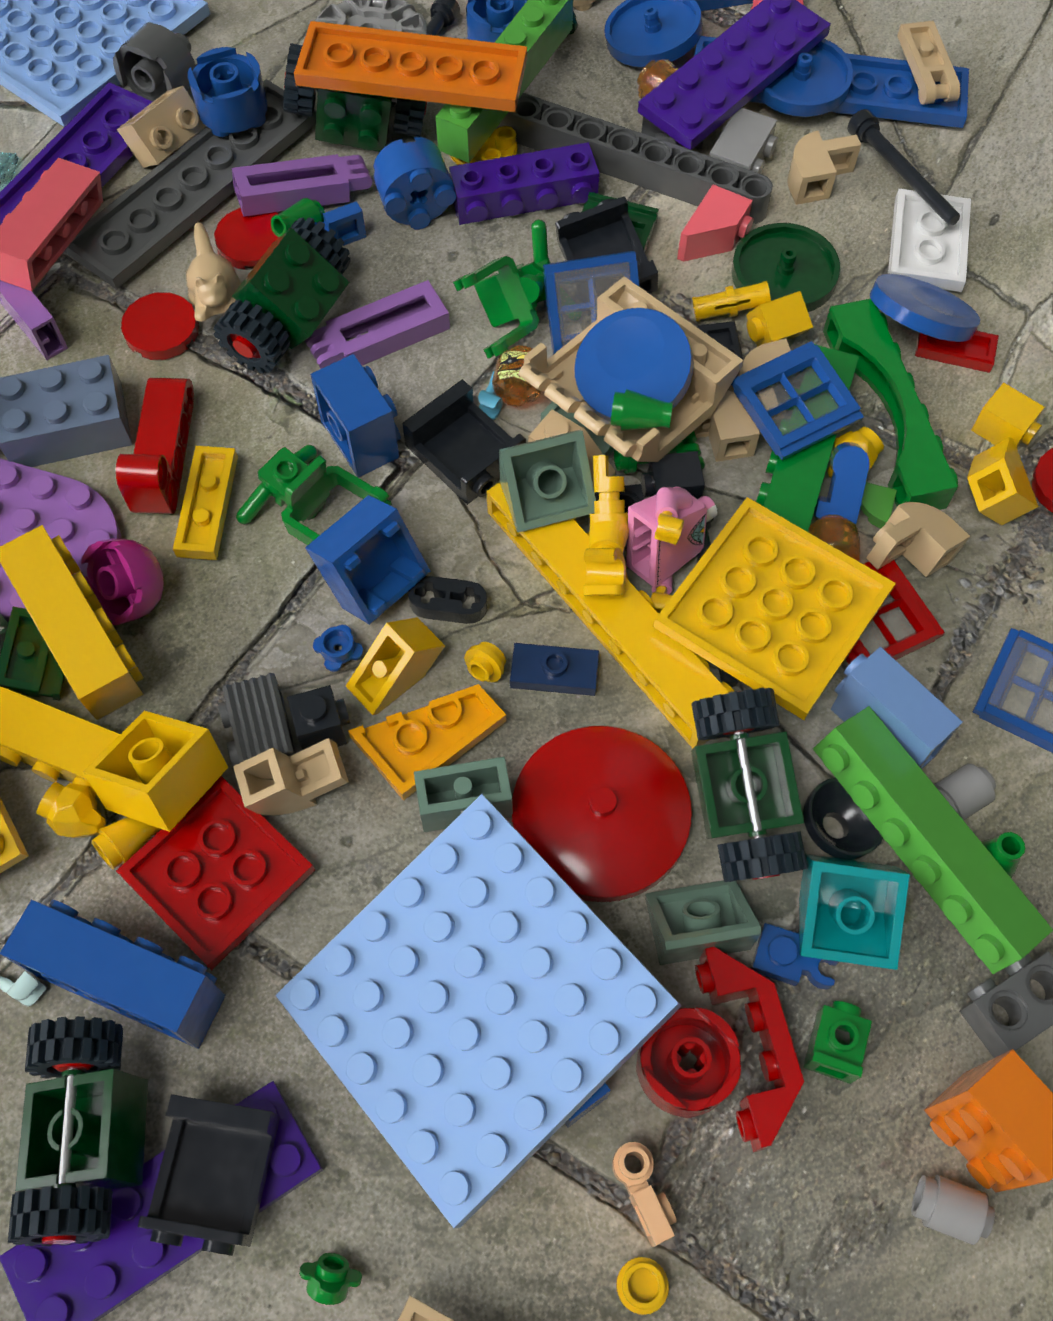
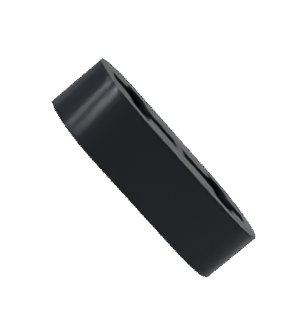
(448, 600)

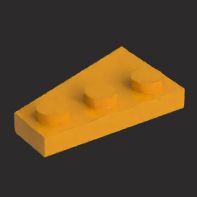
(428, 736)

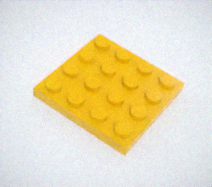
(774, 606)

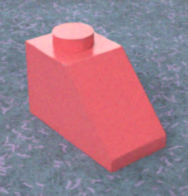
(715, 225)

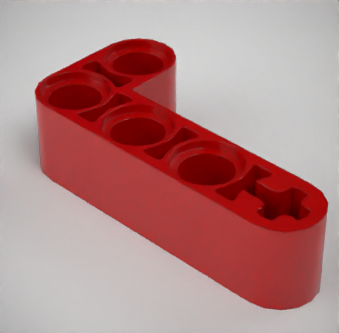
(154, 471)

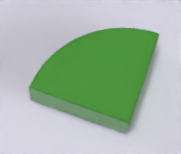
(877, 503)

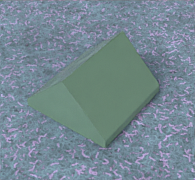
(547, 480)
(701, 918)

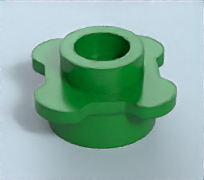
(329, 1278)

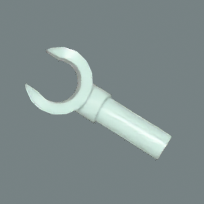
(25, 989)

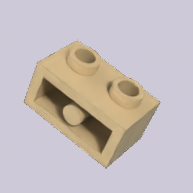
(162, 127)

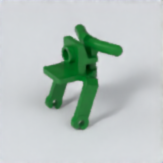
(512, 290)
(302, 489)

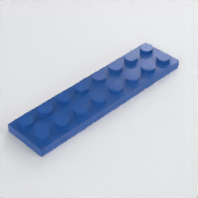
(891, 92)

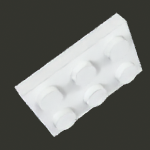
(926, 245)

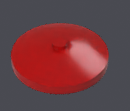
(604, 811)

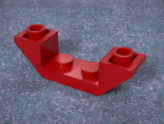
(728, 981)

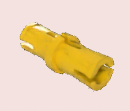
(731, 301)

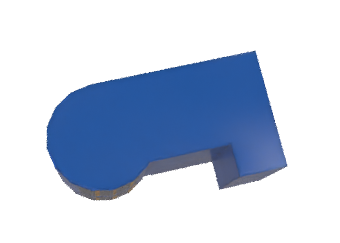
(847, 483)

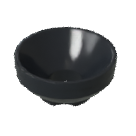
(833, 801)

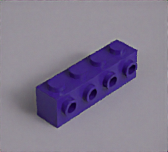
(524, 183)

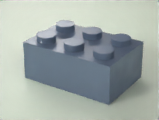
(63, 412)

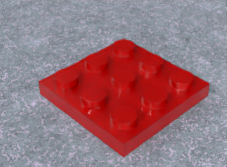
(216, 873)

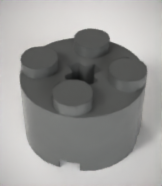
(154, 61)

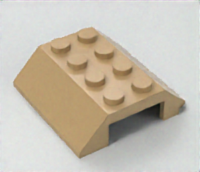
(712, 376)

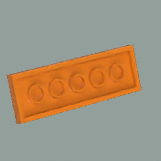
(411, 66)

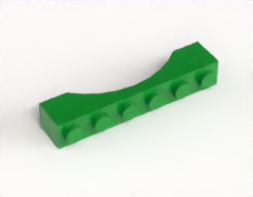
(920, 465)

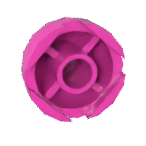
(123, 578)

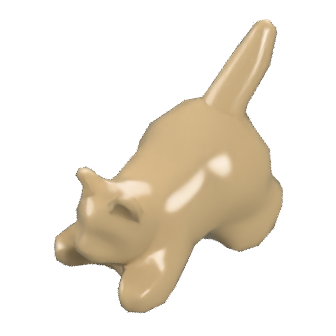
(210, 279)

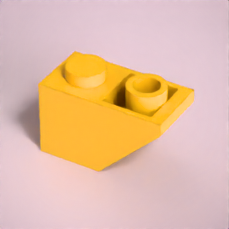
(1001, 483)

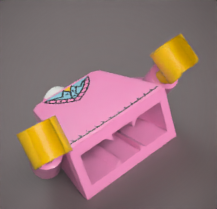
(665, 536)

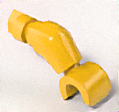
(607, 534)

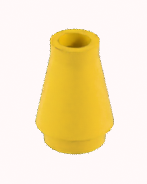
(122, 840)

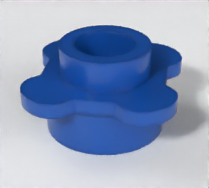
(335, 636)

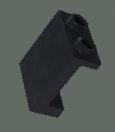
(605, 232)
(458, 442)
(211, 1174)

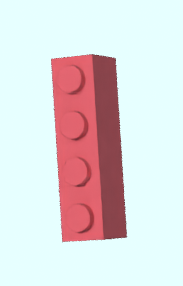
(47, 222)

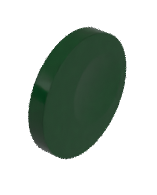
(789, 260)

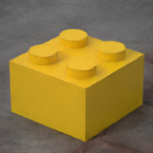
(156, 770)

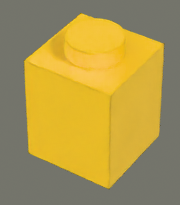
(779, 319)
(1009, 415)

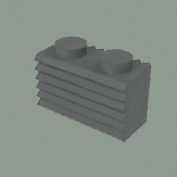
(256, 717)

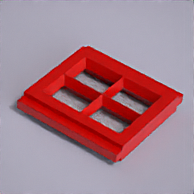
(901, 622)

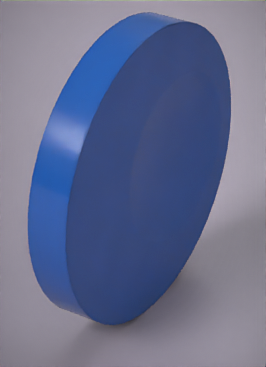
(652, 30)
(813, 83)
(924, 307)
(633, 352)

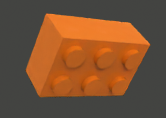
(999, 1123)

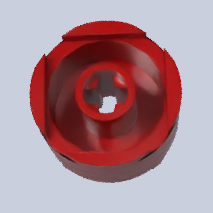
(717, 1063)

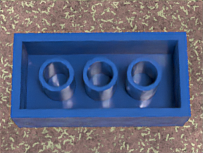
(115, 971)

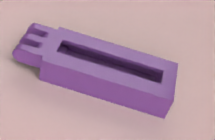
(282, 184)
(32, 319)
(390, 325)

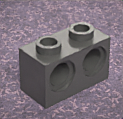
(1026, 1011)

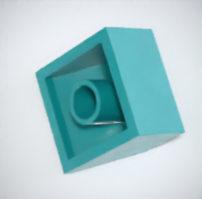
(852, 911)

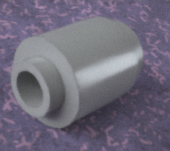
(968, 789)
(953, 1209)

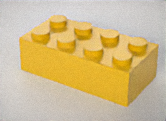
(71, 621)

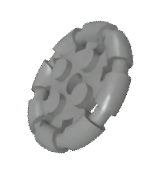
(377, 14)

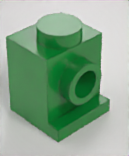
(826, 1054)

